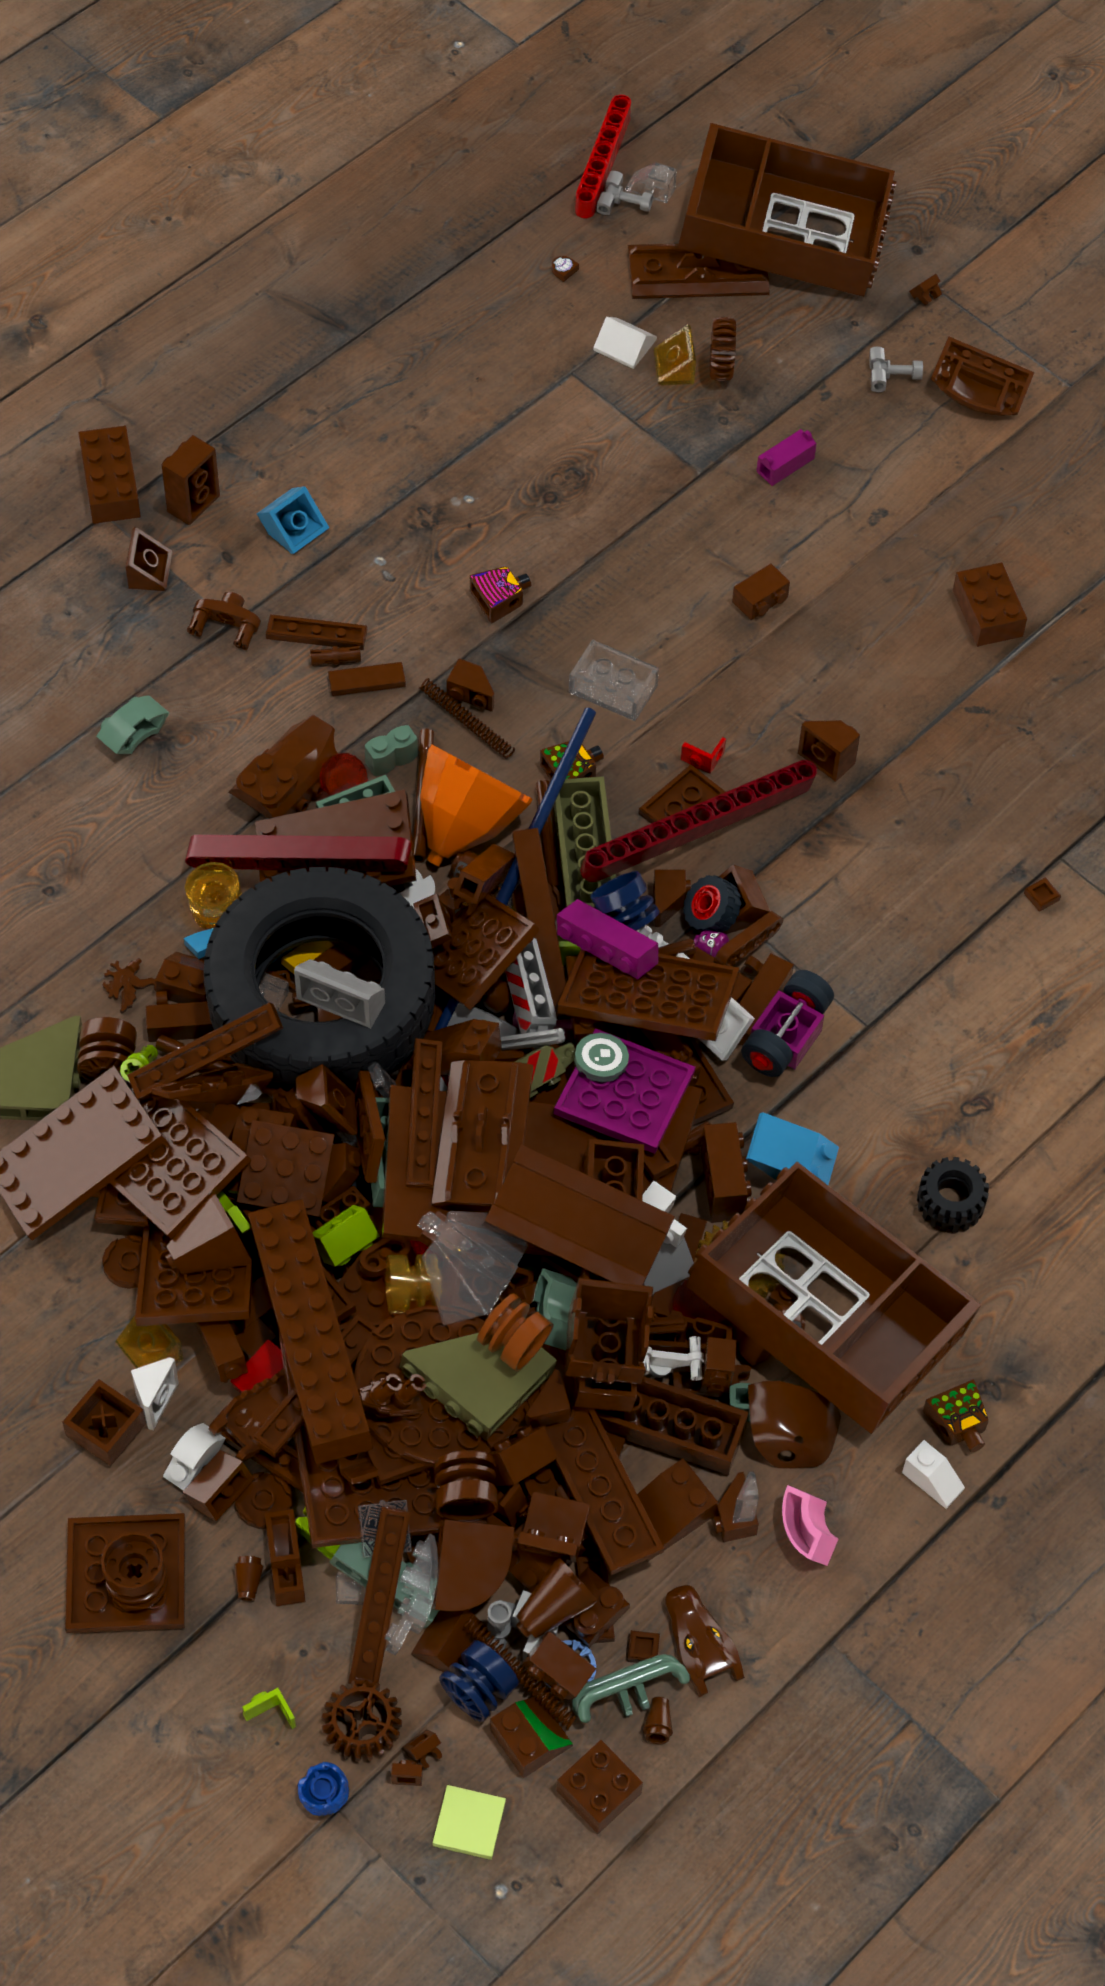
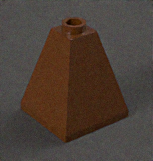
(207, 1241)

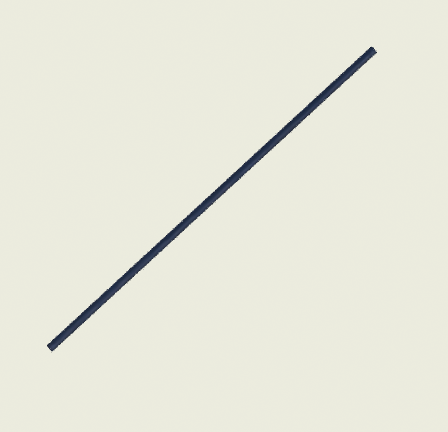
(513, 875)

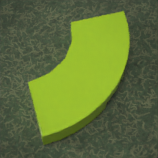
(236, 1217)

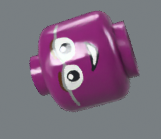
(711, 941)

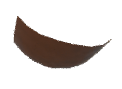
(785, 1411)

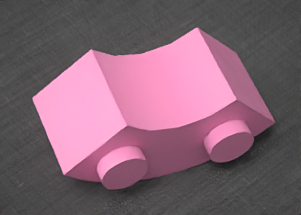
(806, 1525)

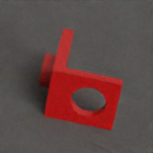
(702, 759)

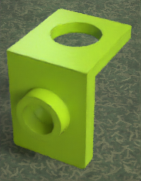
(265, 1701)

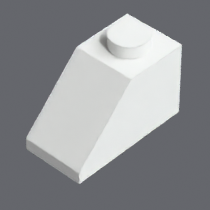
(933, 1474)

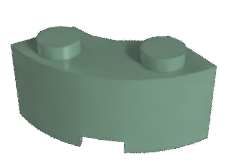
(132, 724)
(553, 1301)

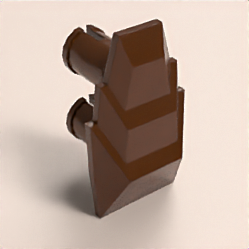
(394, 1395)

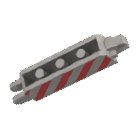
(531, 991)

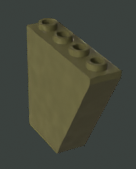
(40, 1071)
(476, 1381)

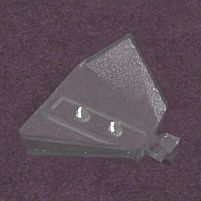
(468, 1263)

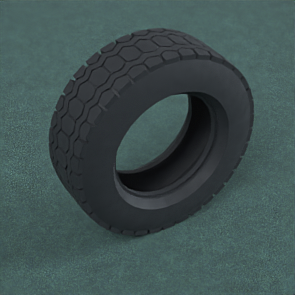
(314, 909)

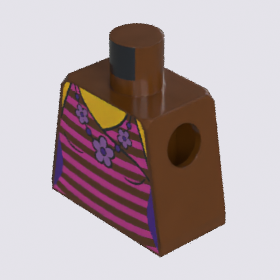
(498, 591)

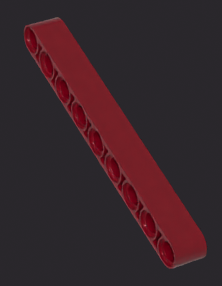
(300, 852)

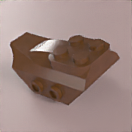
(289, 772)

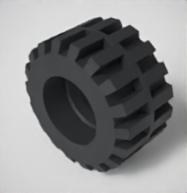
(949, 1213)

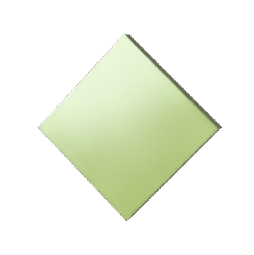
(469, 1822)

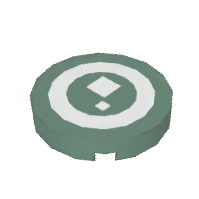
(601, 1057)

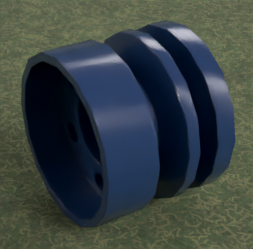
(624, 900)
(479, 1681)

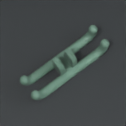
(628, 1677)

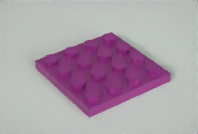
(634, 1105)

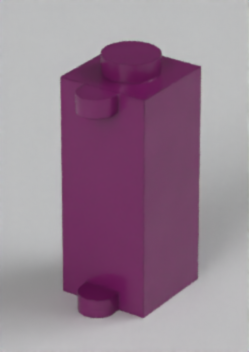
(786, 457)

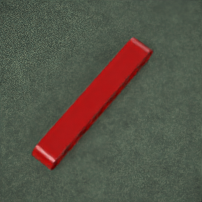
(603, 156)

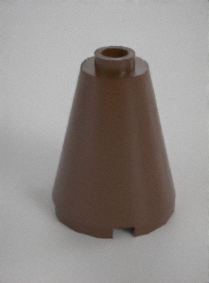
(554, 1601)

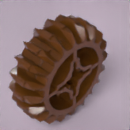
(722, 348)
(340, 1709)

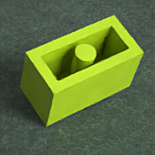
(345, 1236)

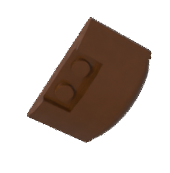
(981, 379)

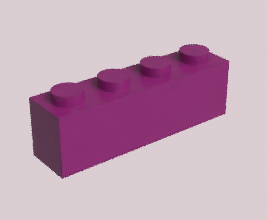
(607, 939)

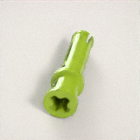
(138, 1060)

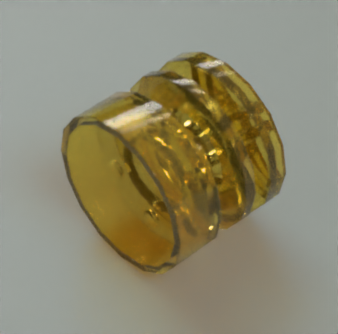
(211, 891)
(406, 1284)

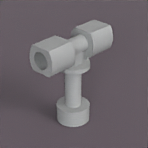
(615, 193)
(883, 369)
(500, 1621)

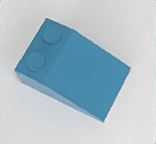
(782, 1144)

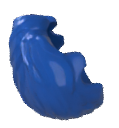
(323, 1789)

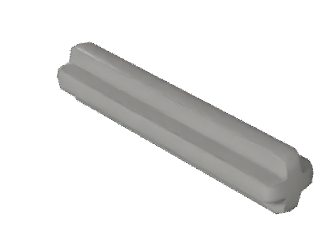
(532, 1039)

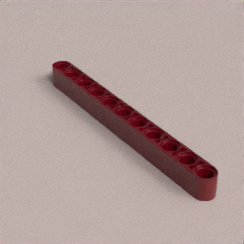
(697, 821)

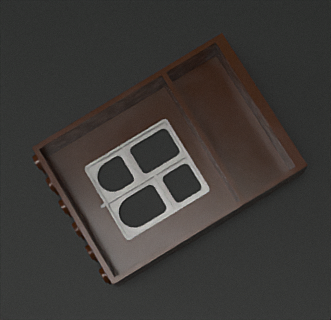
(749, 173)
(883, 1344)

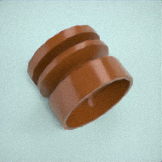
(510, 1328)

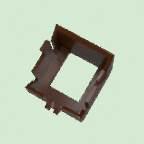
(613, 1302)

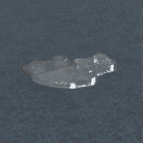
(419, 1585)

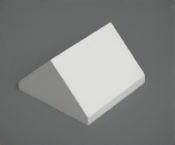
(623, 342)
(154, 1388)

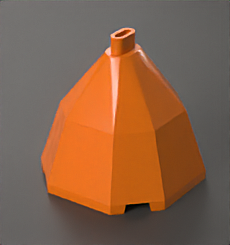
(463, 805)

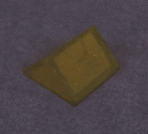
(676, 358)
(149, 1344)

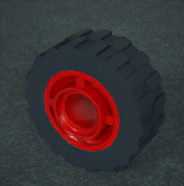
(712, 904)

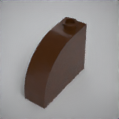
(471, 1563)

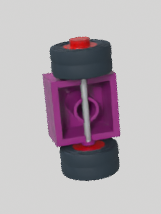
(788, 1024)

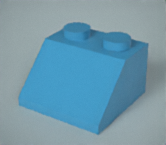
(293, 519)

